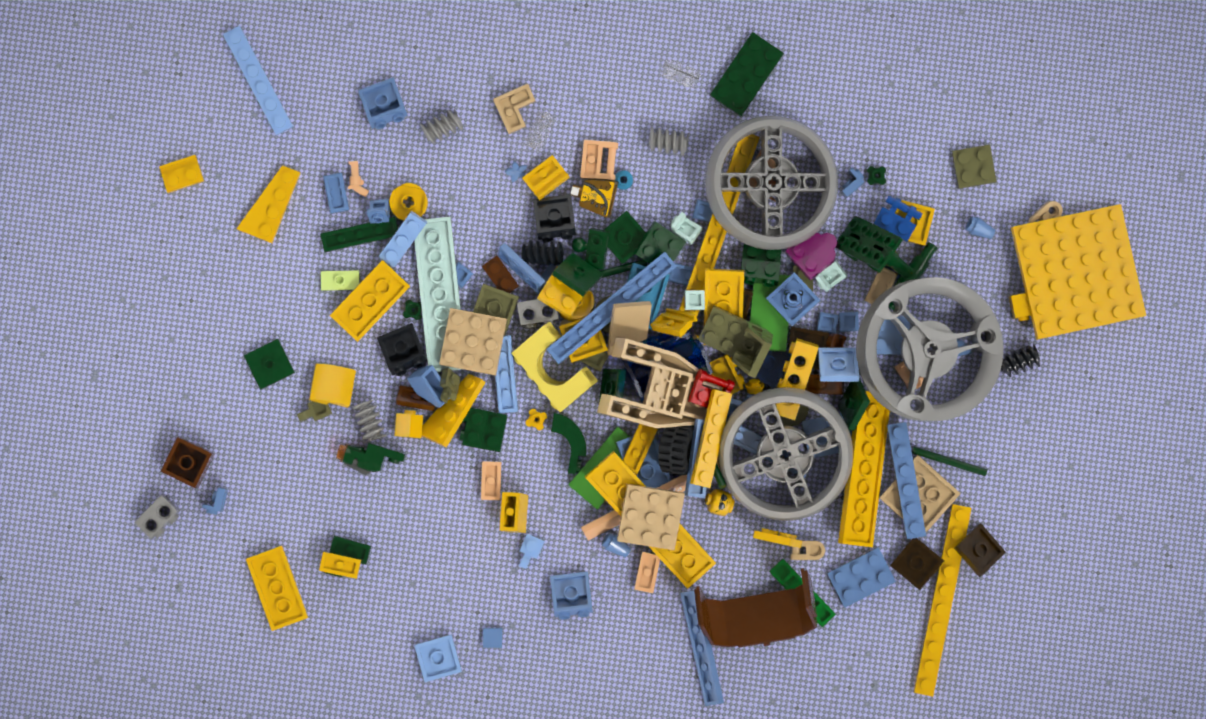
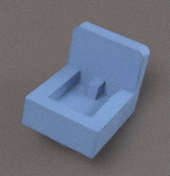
(379, 211)

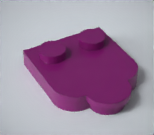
(814, 254)

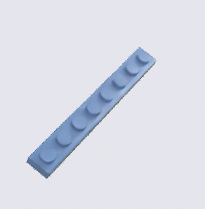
(602, 314)

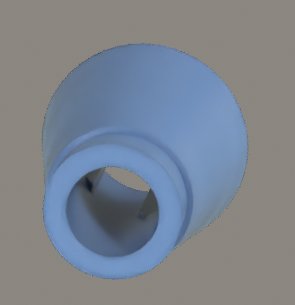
(979, 228)
(611, 544)

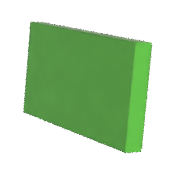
(767, 316)
(581, 484)

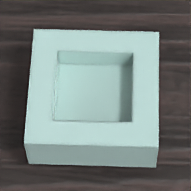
(694, 299)

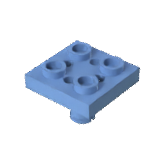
(793, 299)

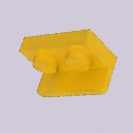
(725, 369)

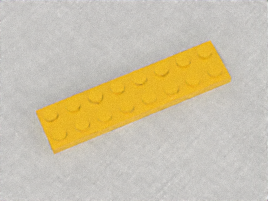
(864, 482)
(688, 559)

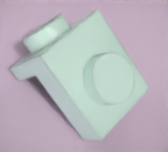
(685, 228)
(830, 276)

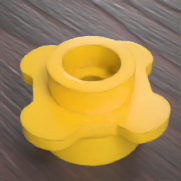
(534, 414)

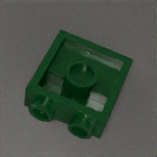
(761, 266)
(483, 429)

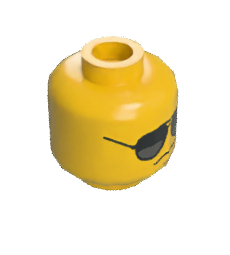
(719, 502)

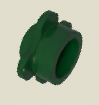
(881, 175)
(408, 310)

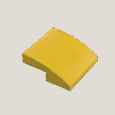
(332, 385)

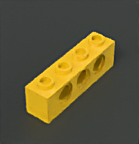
(808, 351)

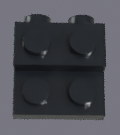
(554, 217)
(402, 350)

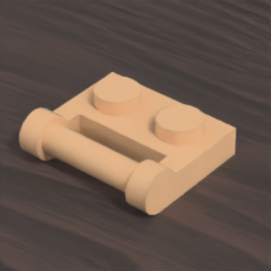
(592, 160)

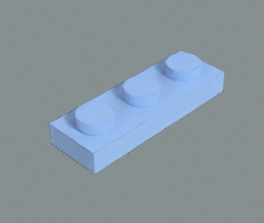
(402, 239)

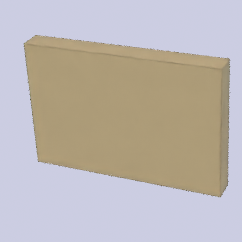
(629, 322)

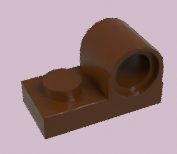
(823, 387)

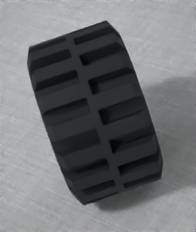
(675, 449)

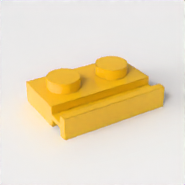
(181, 174)
(545, 177)
(673, 322)

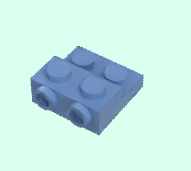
(383, 103)
(571, 595)

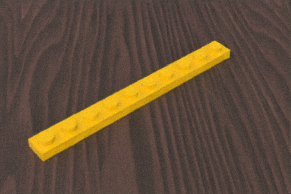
(715, 232)
(942, 602)

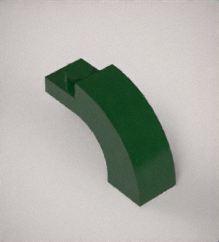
(567, 428)

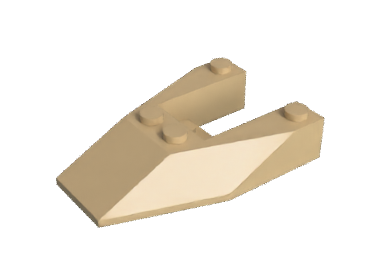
(666, 391)

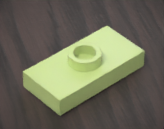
(339, 280)

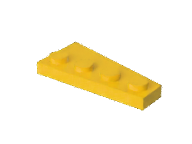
(268, 211)
(447, 419)

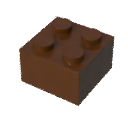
(187, 462)

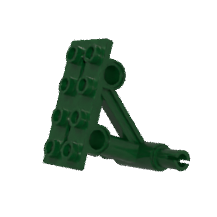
(878, 248)

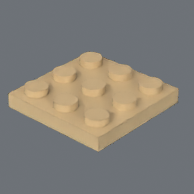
(473, 341)
(933, 489)
(650, 517)

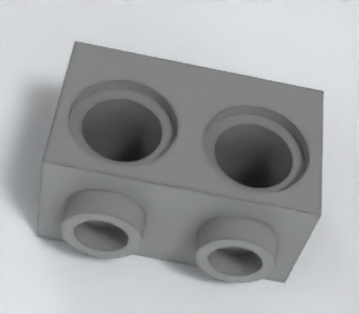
(537, 307)
(155, 514)

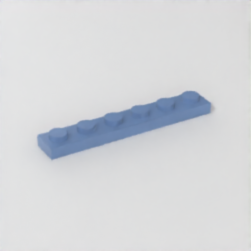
(906, 480)
(702, 653)

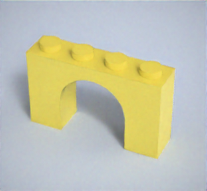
(530, 357)

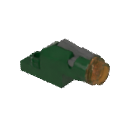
(367, 460)

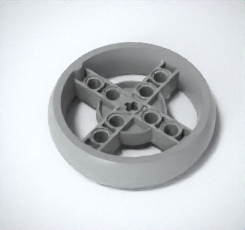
(771, 129)
(836, 435)

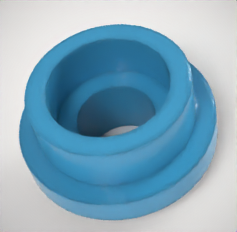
(623, 186)

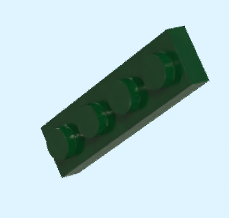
(358, 235)

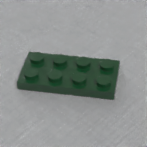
(746, 74)

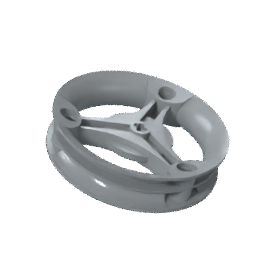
(938, 360)

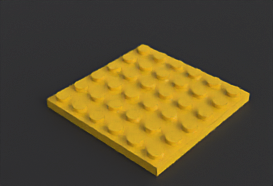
(1078, 271)

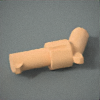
(355, 180)

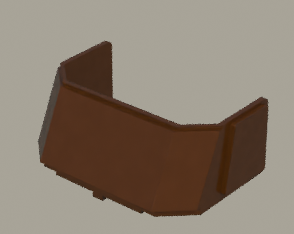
(758, 617)

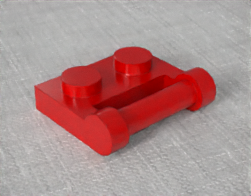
(700, 394)

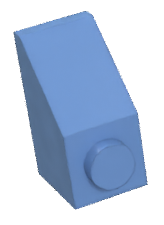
(427, 384)

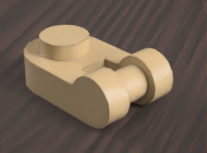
(814, 551)

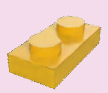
(340, 565)

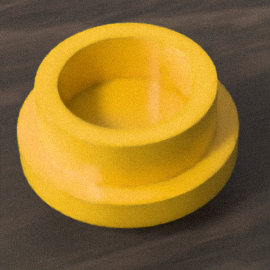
(754, 386)

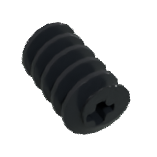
(542, 254)
(1020, 360)

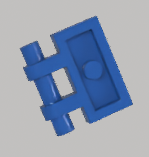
(894, 223)

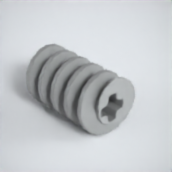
(442, 126)
(668, 141)
(369, 421)

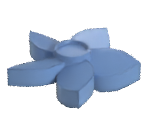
(516, 171)

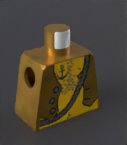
(596, 196)

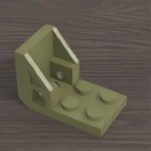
(737, 338)

